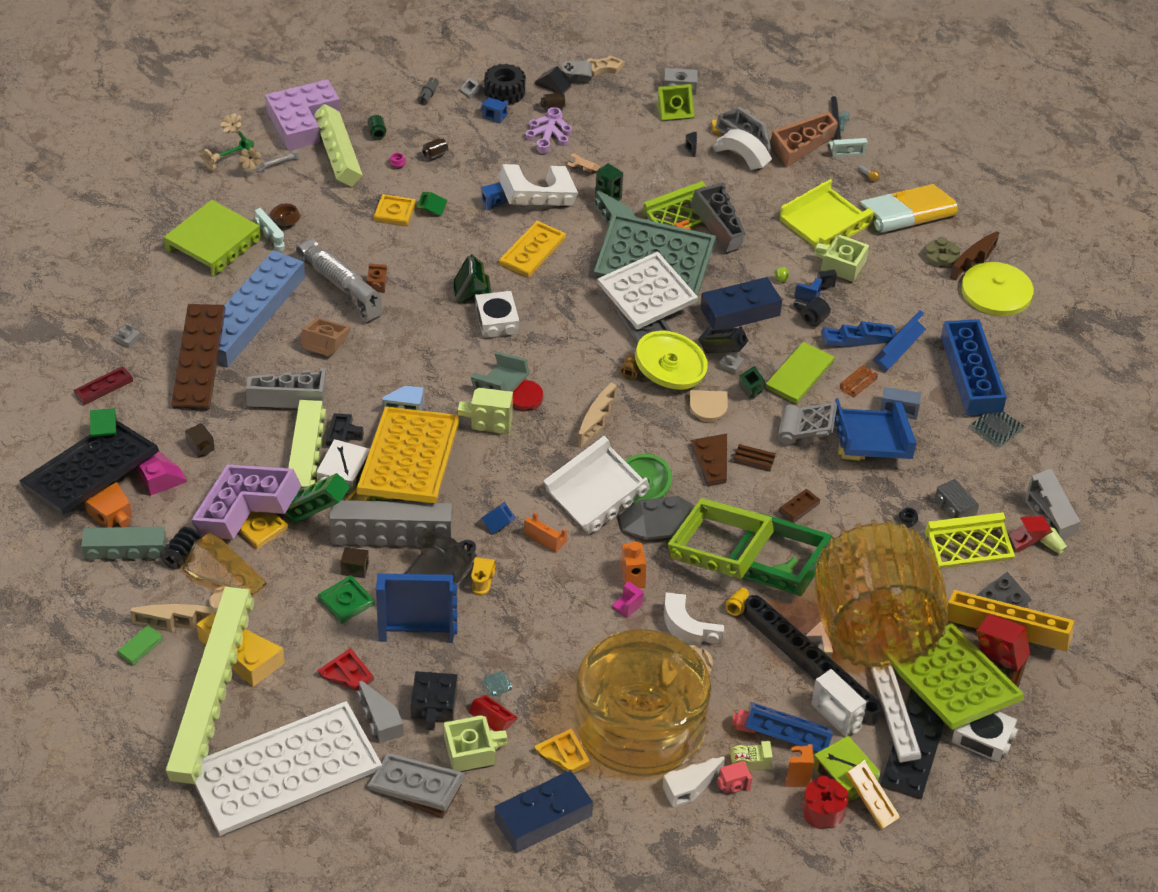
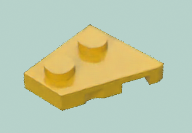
(564, 751)

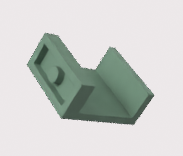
(505, 376)

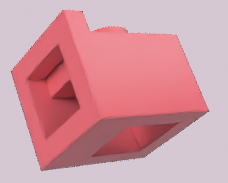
(734, 778)

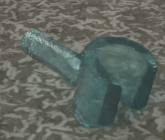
(844, 116)

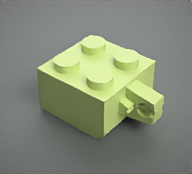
(844, 256)
(489, 410)
(472, 743)

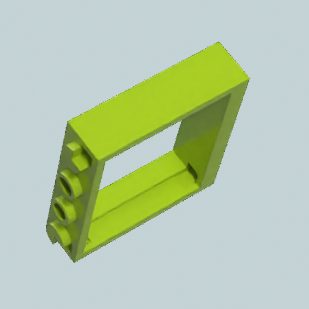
(727, 515)

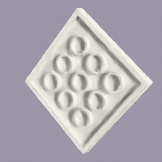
(647, 290)

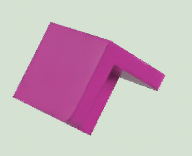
(630, 600)

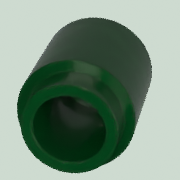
(376, 126)

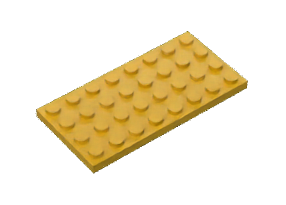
(409, 455)

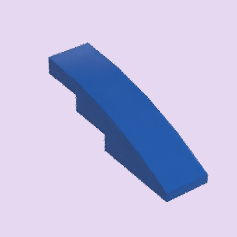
(862, 335)

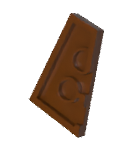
(712, 458)

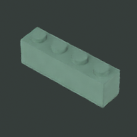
(123, 542)

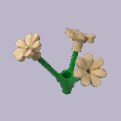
(249, 156)

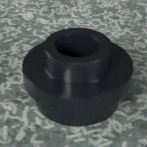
(908, 516)

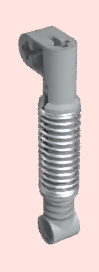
(346, 279)

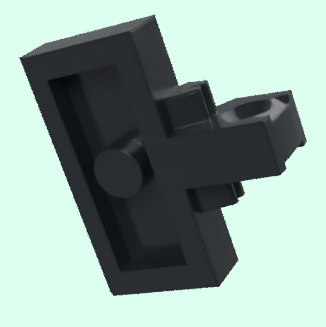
(343, 429)

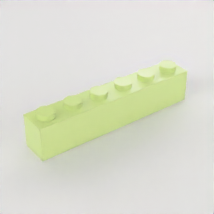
(338, 145)
(307, 441)

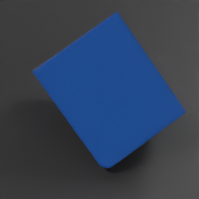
(807, 292)
(498, 517)

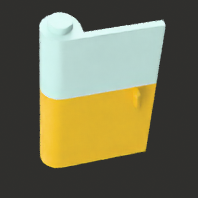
(910, 207)

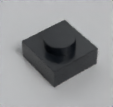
(828, 278)

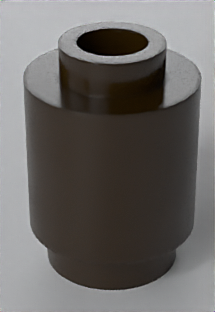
(553, 100)
(434, 148)

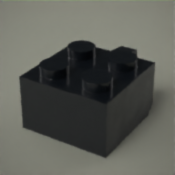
(434, 697)

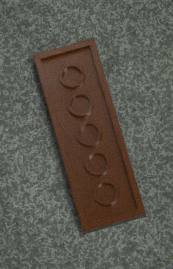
(198, 356)

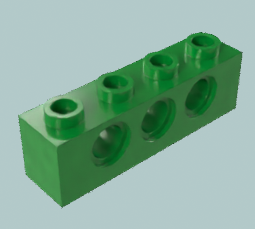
(317, 497)

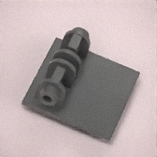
(1006, 590)

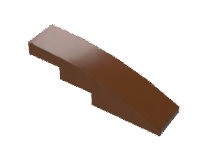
(975, 254)

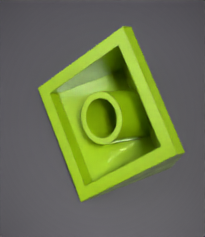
(675, 102)

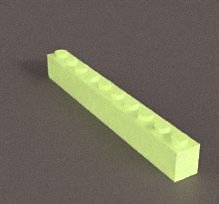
(210, 686)

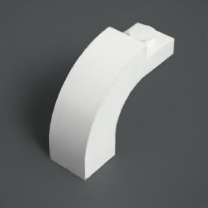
(746, 145)
(687, 628)

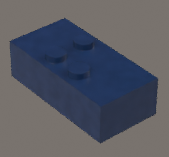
(741, 304)
(543, 811)

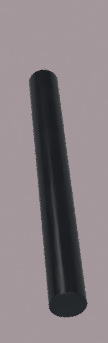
(834, 106)

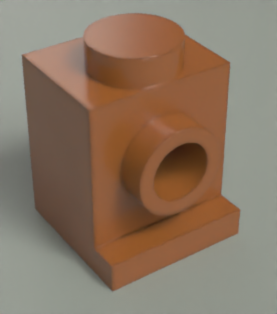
(377, 277)

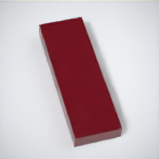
(103, 385)

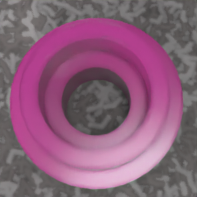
(397, 160)

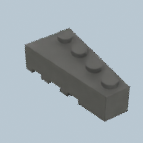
(719, 216)

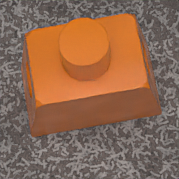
(110, 507)
(633, 557)

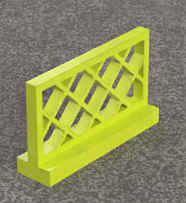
(962, 526)

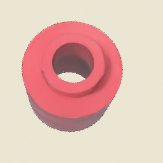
(739, 721)

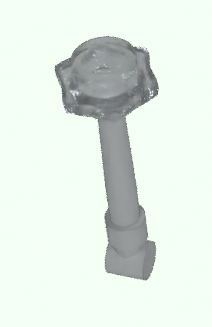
(261, 168)

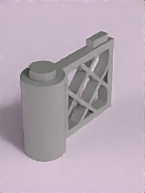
(793, 422)

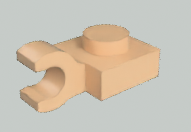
(587, 165)

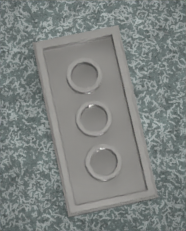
(416, 781)

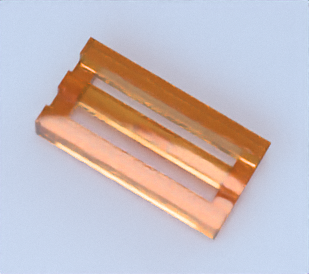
(856, 378)

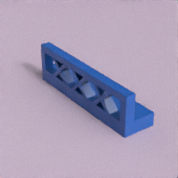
(900, 343)
(788, 727)

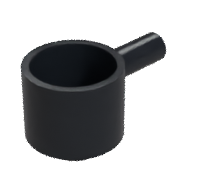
(815, 311)

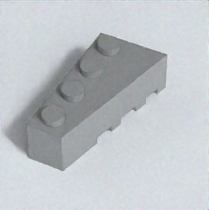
(286, 389)

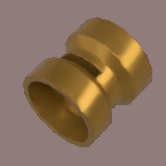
(630, 368)

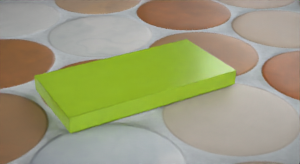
(799, 372)

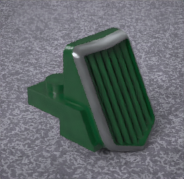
(471, 280)

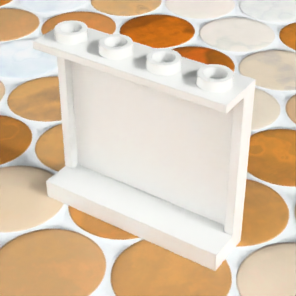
(595, 486)

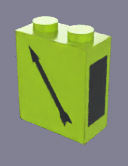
(839, 759)

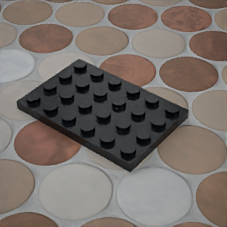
(88, 468)

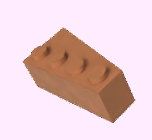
(802, 137)

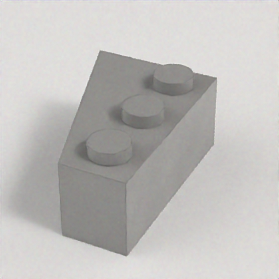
(1048, 500)

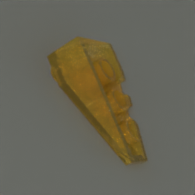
(216, 562)

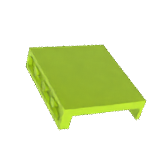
(213, 236)

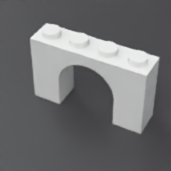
(520, 191)

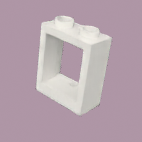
(838, 703)

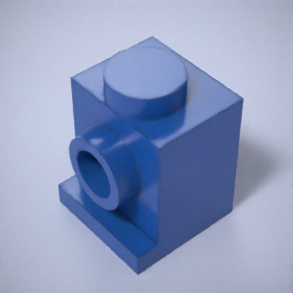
(494, 110)
(493, 195)

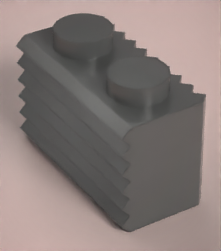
(956, 500)

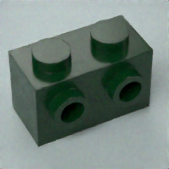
(609, 181)

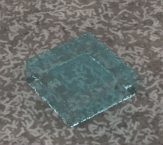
(497, 683)

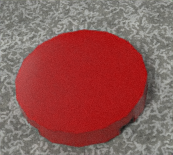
(527, 396)

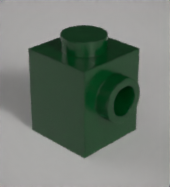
(752, 382)

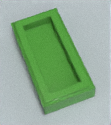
(140, 645)

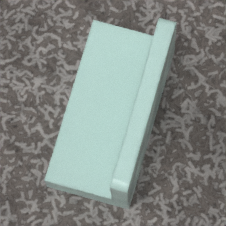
(848, 147)

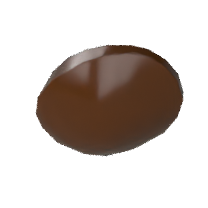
(285, 214)

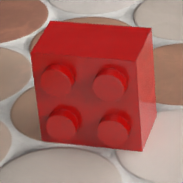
(1003, 642)

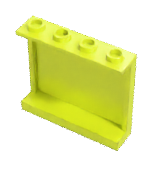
(824, 215)

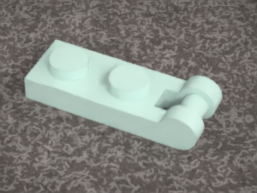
(270, 229)

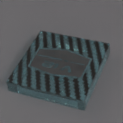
(997, 427)

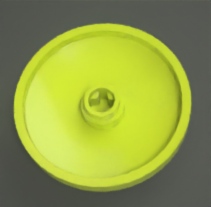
(997, 288)
(671, 360)

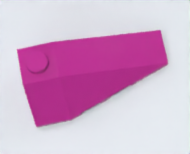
(160, 473)

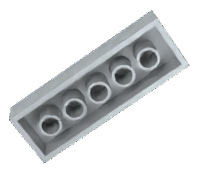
(387, 522)

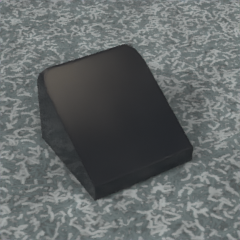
(691, 143)

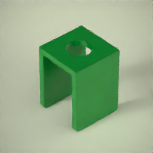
(103, 422)

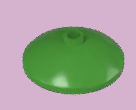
(655, 470)

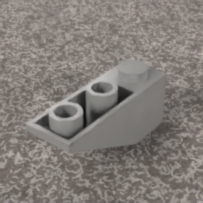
(383, 715)

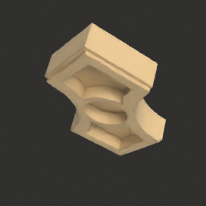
(609, 64)

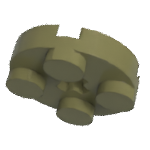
(949, 251)

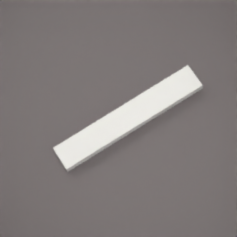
(896, 714)

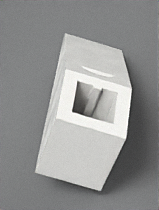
(688, 783)

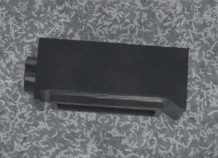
(723, 340)

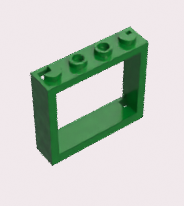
(777, 578)

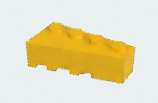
(256, 655)

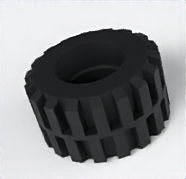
(505, 83)

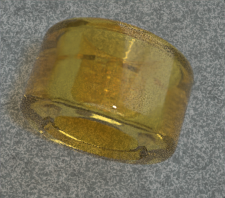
(639, 737)

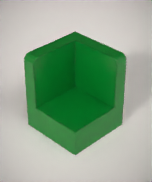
(431, 202)

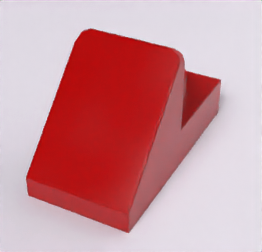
(1033, 530)

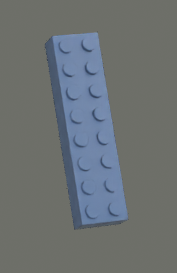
(257, 302)

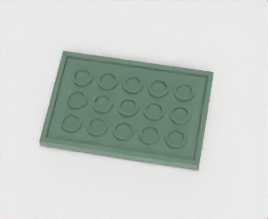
(636, 238)

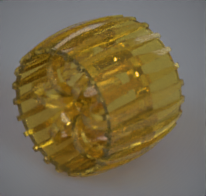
(890, 625)

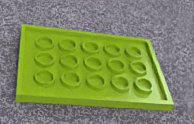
(959, 681)

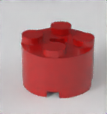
(824, 803)

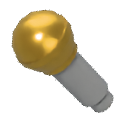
(873, 175)

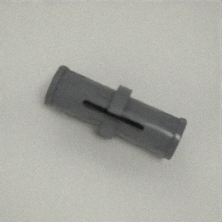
(428, 91)

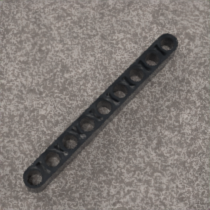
(803, 650)

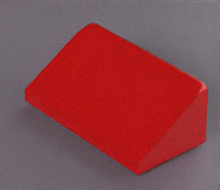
(497, 716)

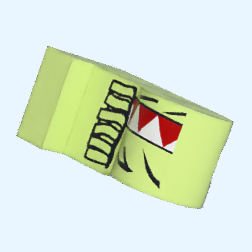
(755, 757)

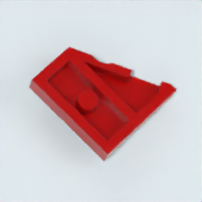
(346, 670)

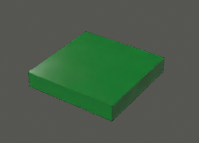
(346, 599)

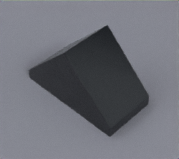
(554, 81)

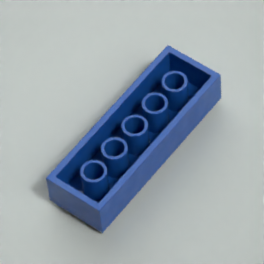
(973, 367)

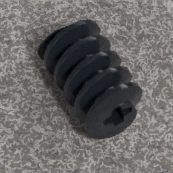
(179, 547)

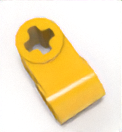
(482, 575)

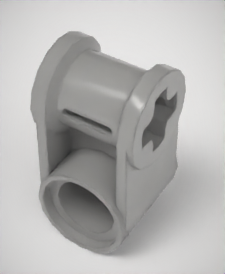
(577, 70)

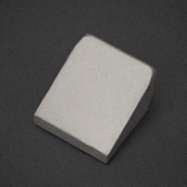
(471, 88)

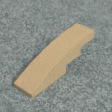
(595, 417)
(170, 615)

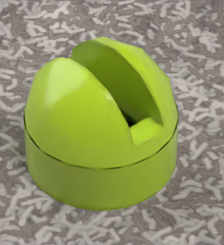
(781, 274)

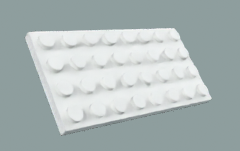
(285, 767)

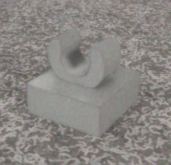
(127, 336)
(731, 362)

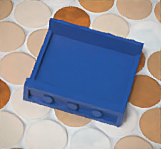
(875, 432)
(416, 604)

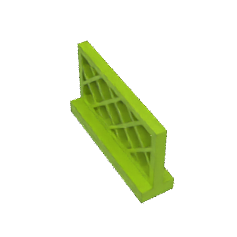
(673, 200)

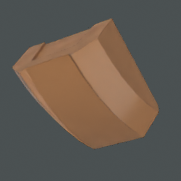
(323, 336)

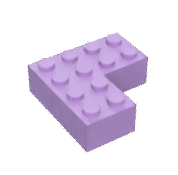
(294, 112)
(242, 491)

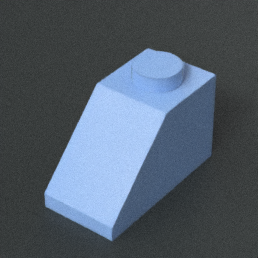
(405, 397)

